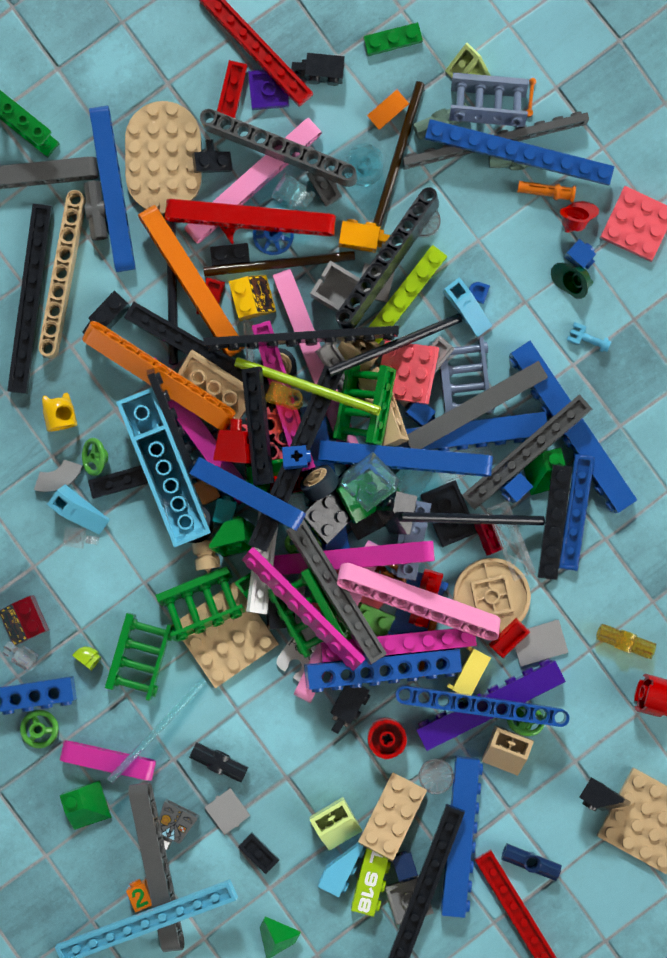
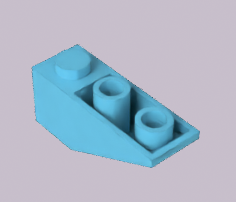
(467, 307)
(78, 510)
(337, 872)

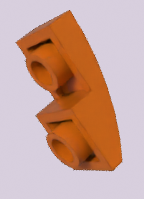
(388, 109)

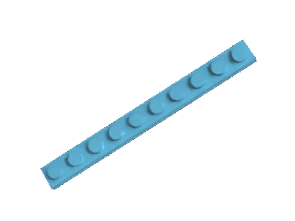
(148, 921)

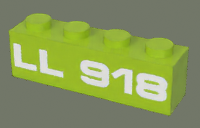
(370, 883)

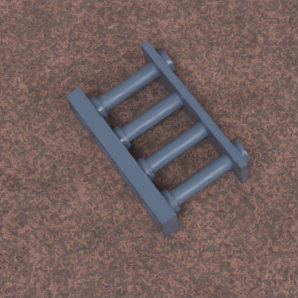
(489, 85)
(447, 371)
(417, 534)

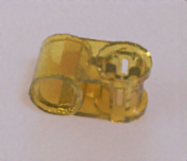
(281, 394)

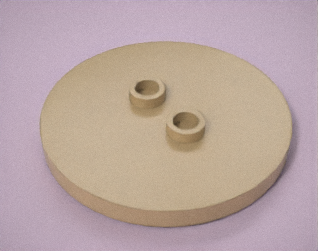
(491, 588)

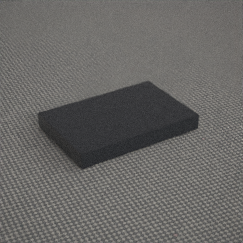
(448, 500)

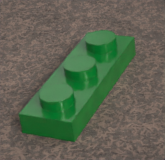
(393, 39)

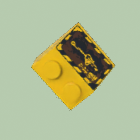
(252, 297)

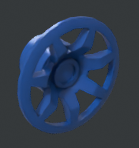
(272, 237)

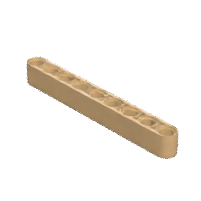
(62, 265)

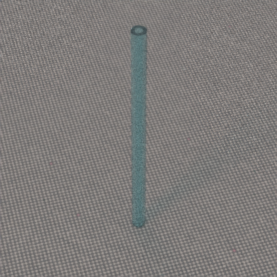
(156, 731)

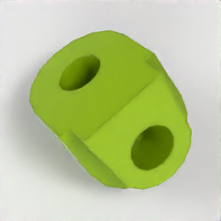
(87, 656)

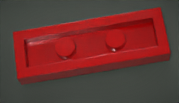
(232, 88)

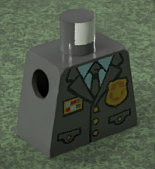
(175, 822)

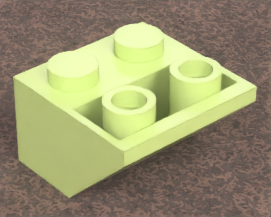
(335, 823)

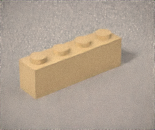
(395, 430)

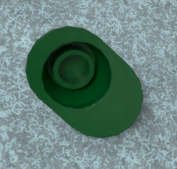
(571, 280)

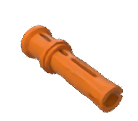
(556, 191)

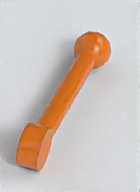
(532, 81)

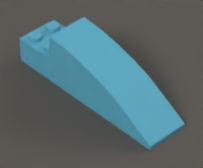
(163, 467)

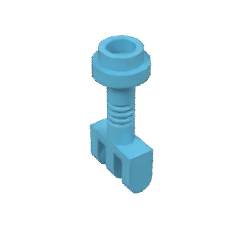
(604, 344)

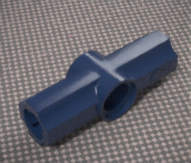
(542, 866)

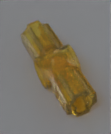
(626, 641)

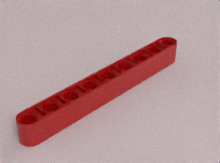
(250, 217)

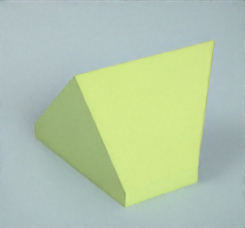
(467, 62)

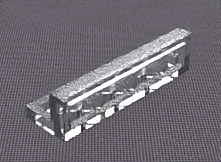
(518, 541)

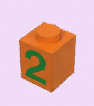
(139, 895)

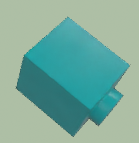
(224, 509)

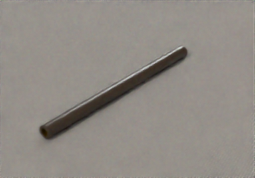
(398, 154)
(279, 263)

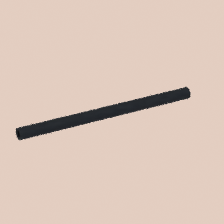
(172, 302)
(393, 345)
(471, 518)

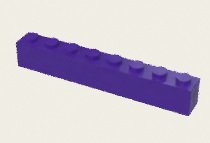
(519, 689)

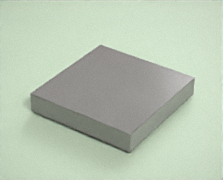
(399, 898)

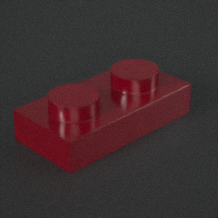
(488, 538)

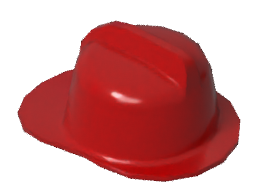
(577, 215)

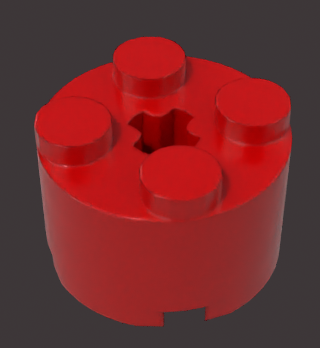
(651, 696)
(393, 747)

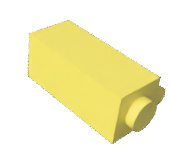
(471, 672)

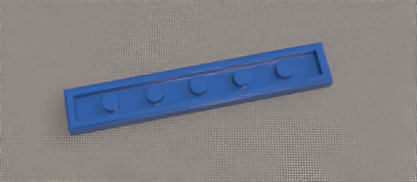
(576, 512)

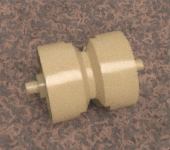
(206, 557)

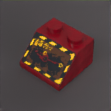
(23, 620)

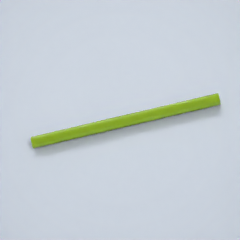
(311, 387)

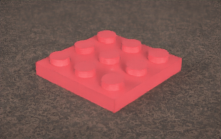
(636, 224)
(414, 371)

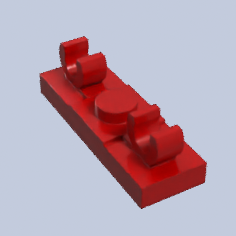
(431, 582)

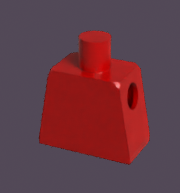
(233, 444)

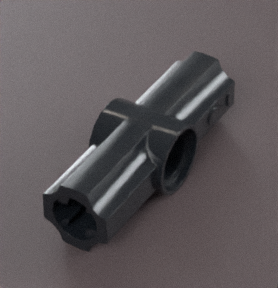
(218, 762)

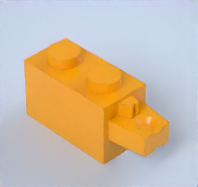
(361, 236)

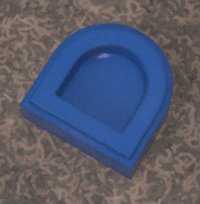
(479, 291)

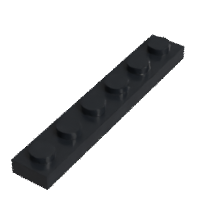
(170, 416)
(257, 426)
(554, 521)

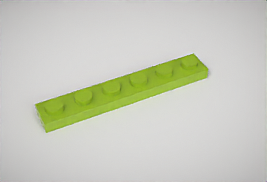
(409, 289)

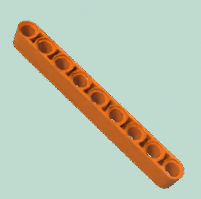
(187, 275)
(178, 387)

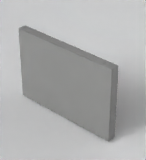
(541, 643)

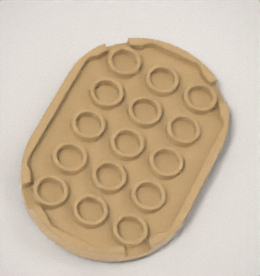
(160, 155)

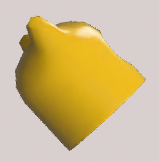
(58, 413)

